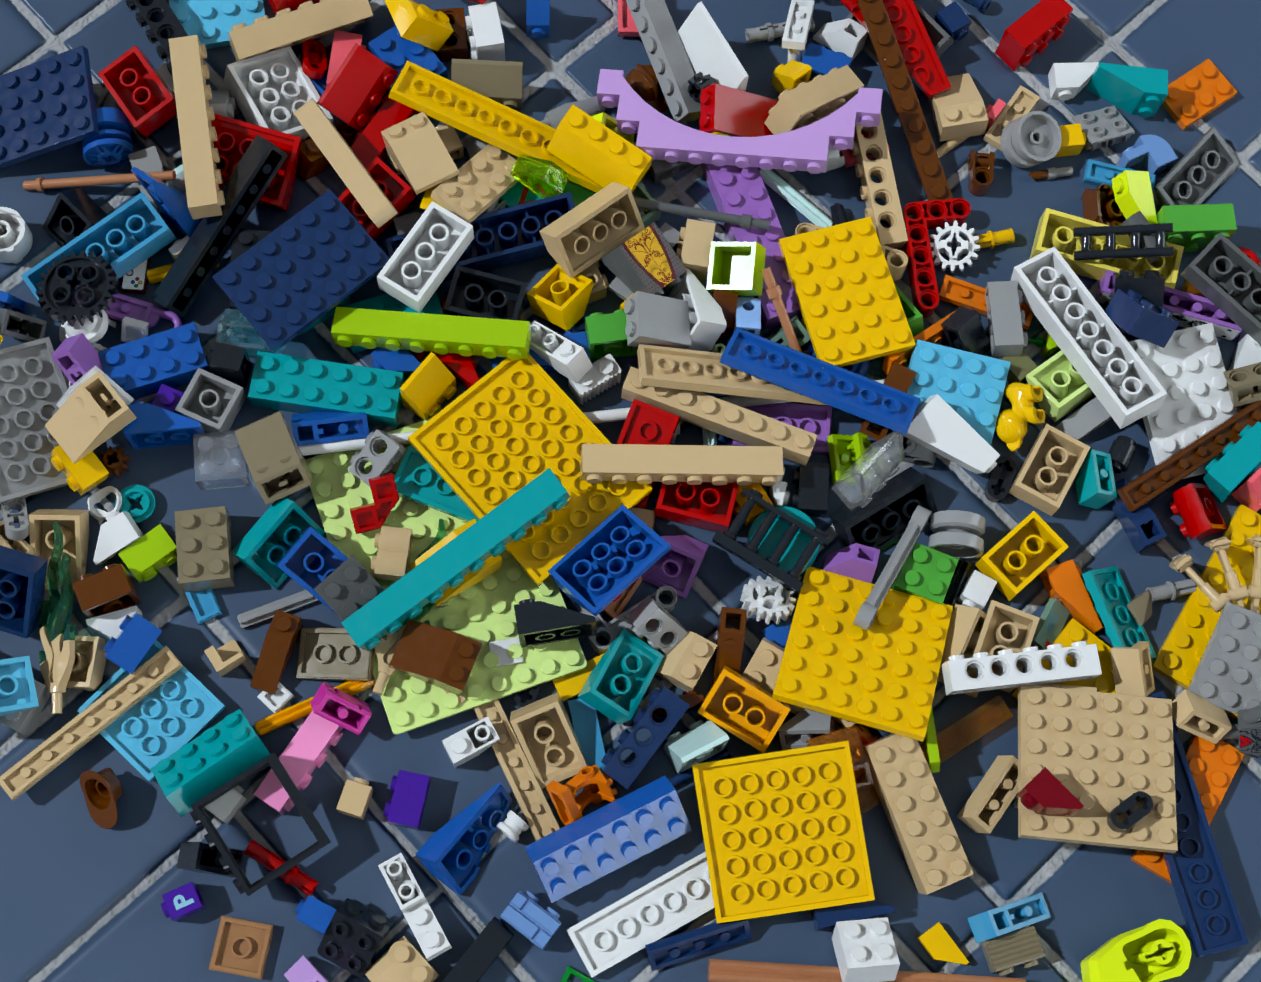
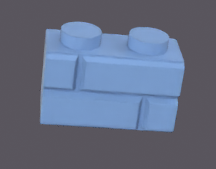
(531, 919)

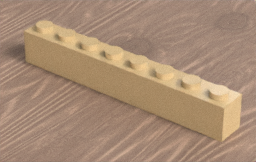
(195, 127)
(723, 418)
(681, 464)

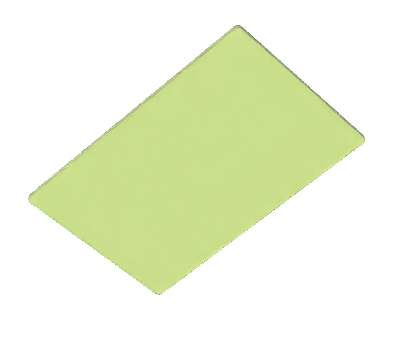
(480, 612)

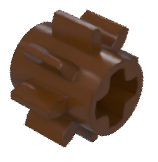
(114, 455)

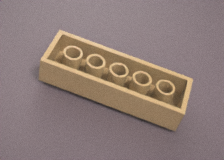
(296, 26)
(916, 813)

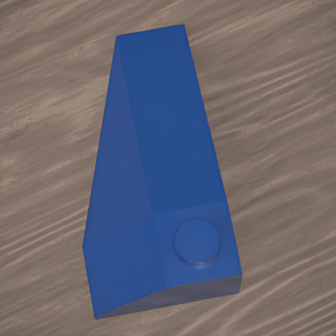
(458, 846)

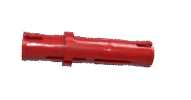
(271, 861)

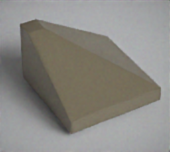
(1141, 607)

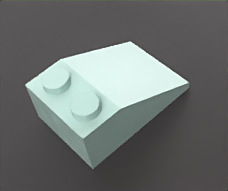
(695, 745)

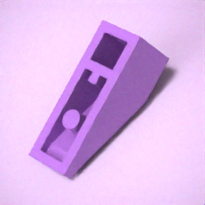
(76, 357)

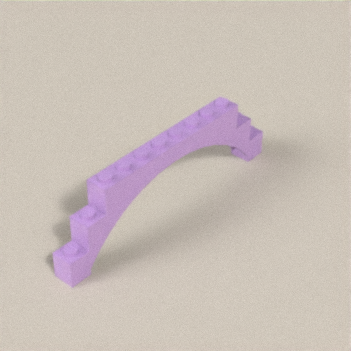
(793, 150)

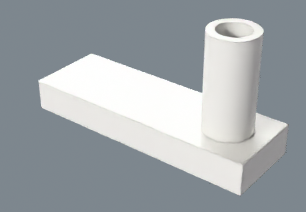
(797, 28)

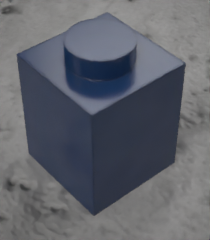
(953, 21)

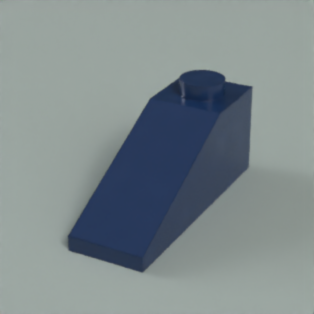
(828, 916)

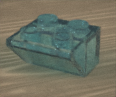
(237, 331)

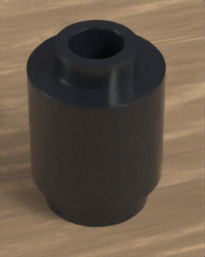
(1122, 453)

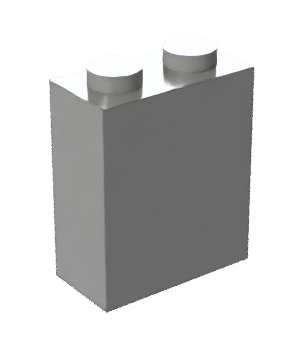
(657, 321)

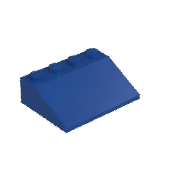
(608, 560)

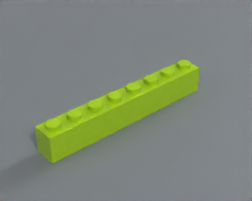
(431, 333)

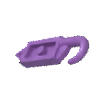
(139, 310)

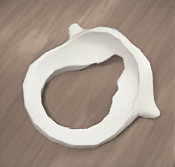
(97, 496)

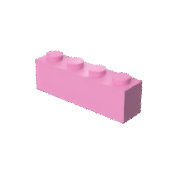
(300, 759)

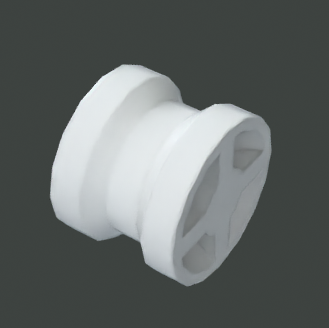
(512, 826)

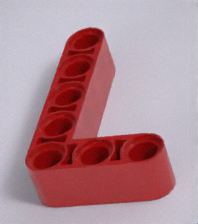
(922, 249)

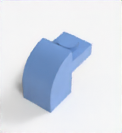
(1152, 152)

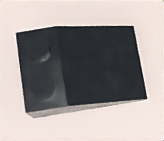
(548, 623)

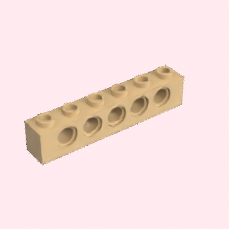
(887, 190)

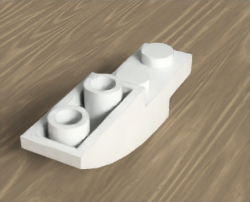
(414, 906)

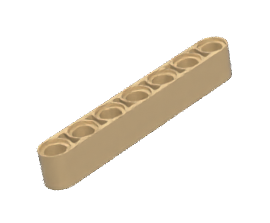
(345, 163)

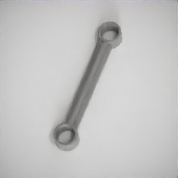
(870, 607)

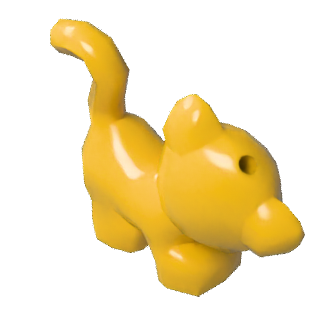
(1012, 423)

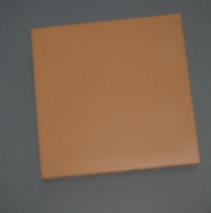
(241, 947)

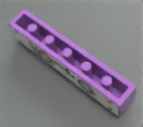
(1186, 308)

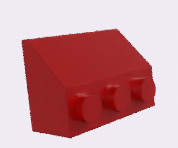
(357, 87)

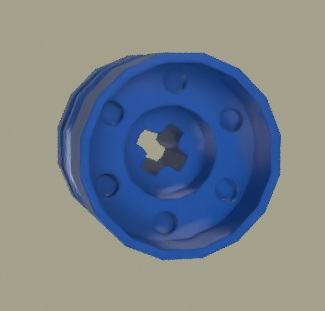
(112, 143)

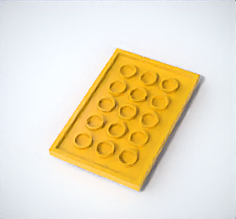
(846, 293)

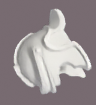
(92, 331)

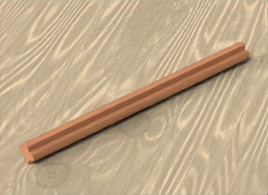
(751, 971)

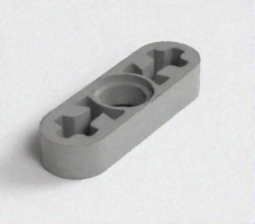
(11, 518)

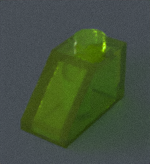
(540, 176)

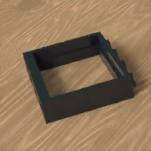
(215, 840)

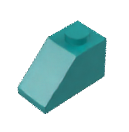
(1096, 480)

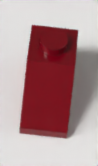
(1049, 796)

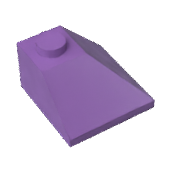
(678, 565)

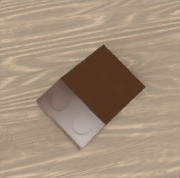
(435, 656)

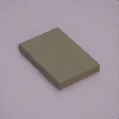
(332, 656)

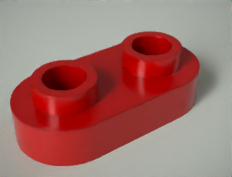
(313, 59)

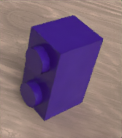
(408, 799)

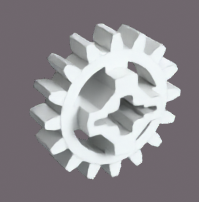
(963, 247)
(770, 600)

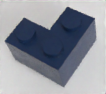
(1141, 317)

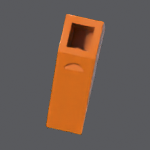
(1066, 585)

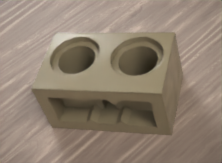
(1244, 384)

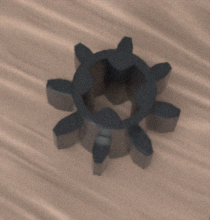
(697, 83)

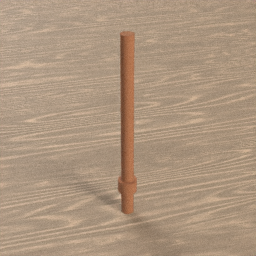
(774, 292)

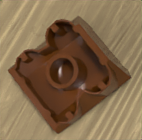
(1101, 207)

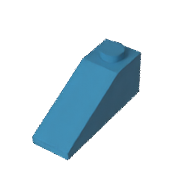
(1009, 917)

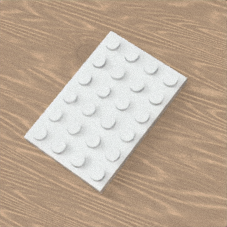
(1196, 388)

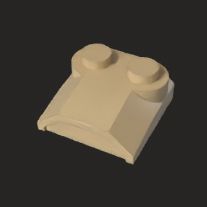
(88, 663)
(402, 964)

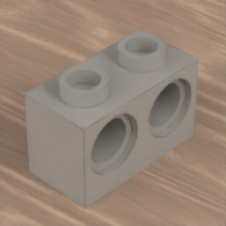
(381, 463)
(656, 625)

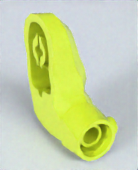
(1140, 955)

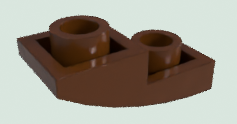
(690, 697)

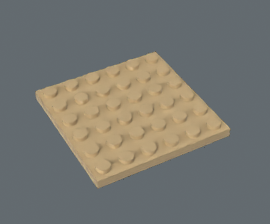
(1103, 754)

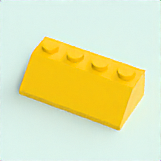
(597, 151)

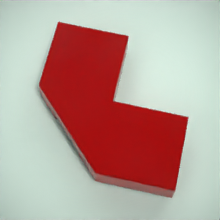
(373, 515)

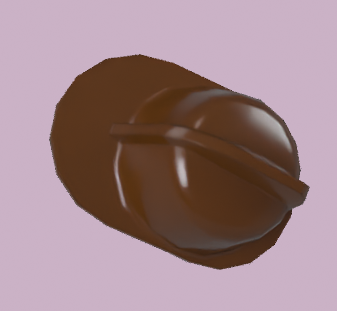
(646, 85)
(101, 794)

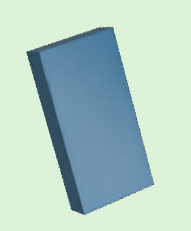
(204, 605)

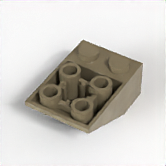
(273, 458)

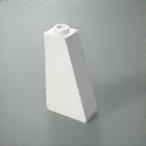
(949, 435)

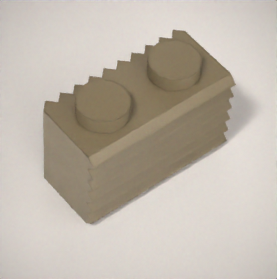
(1012, 950)

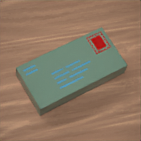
(1050, 624)

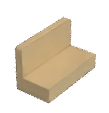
(1133, 669)

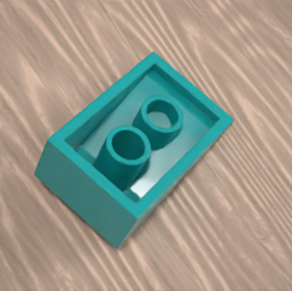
(1130, 87)
(621, 677)

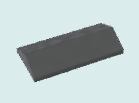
(1197, 172)

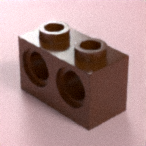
(458, 36)

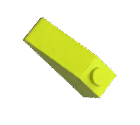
(1134, 194)

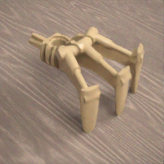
(1236, 591)

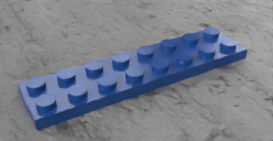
(827, 384)

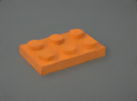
(1197, 94)

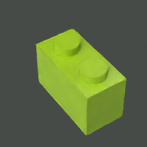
(149, 554)

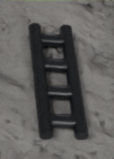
(1134, 231)

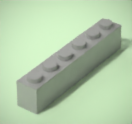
(666, 56)

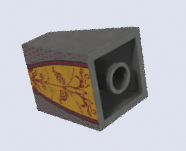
(645, 262)

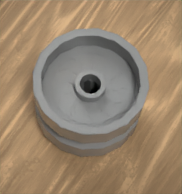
(1031, 139)
(957, 533)

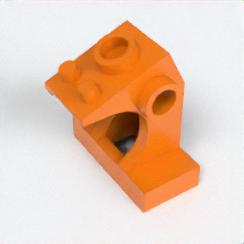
(595, 790)

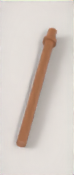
(42, 184)

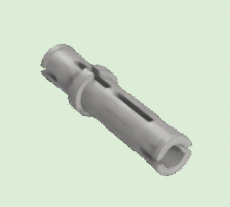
(769, 32)

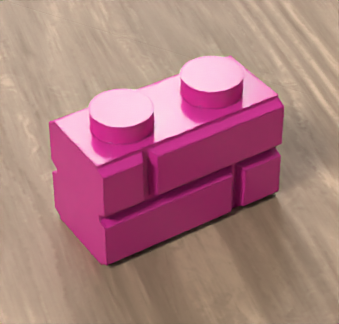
(341, 708)

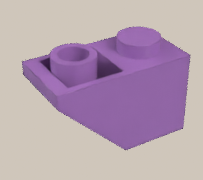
(853, 561)

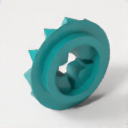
(137, 492)

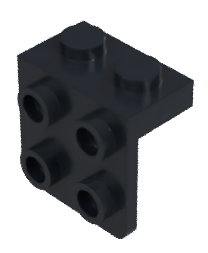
(353, 937)

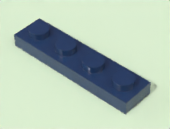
(697, 943)

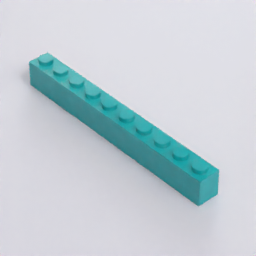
(455, 560)

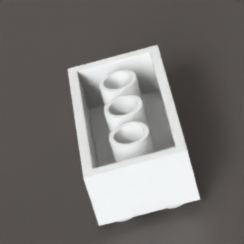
(425, 257)

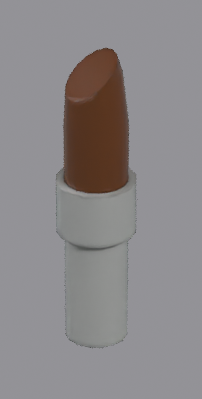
(1052, 173)

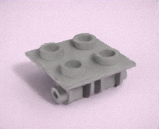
(1104, 127)

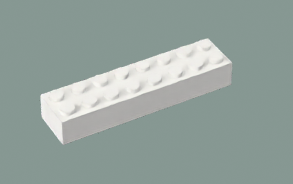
(1088, 338)

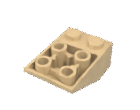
(89, 417)

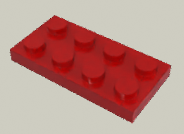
(648, 426)

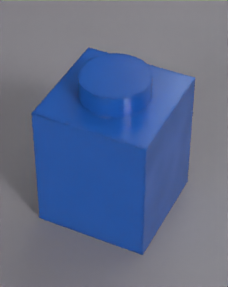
(315, 914)

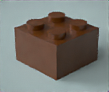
(106, 591)

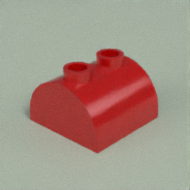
(1197, 511)

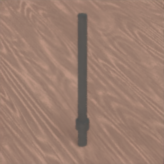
(745, 221)

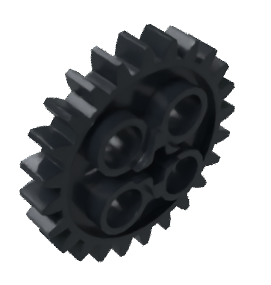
(56, 286)

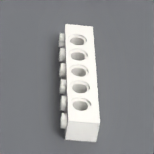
(1084, 657)

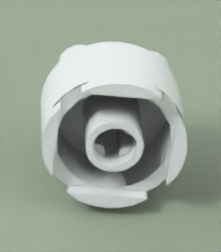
(14, 236)

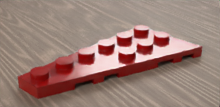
(914, 44)

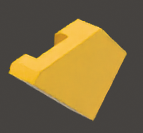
(941, 946)

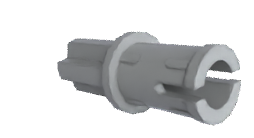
(1172, 590)

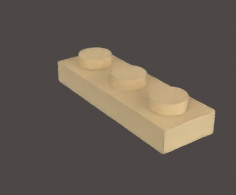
(1019, 105)

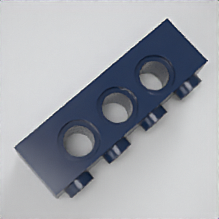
(627, 772)

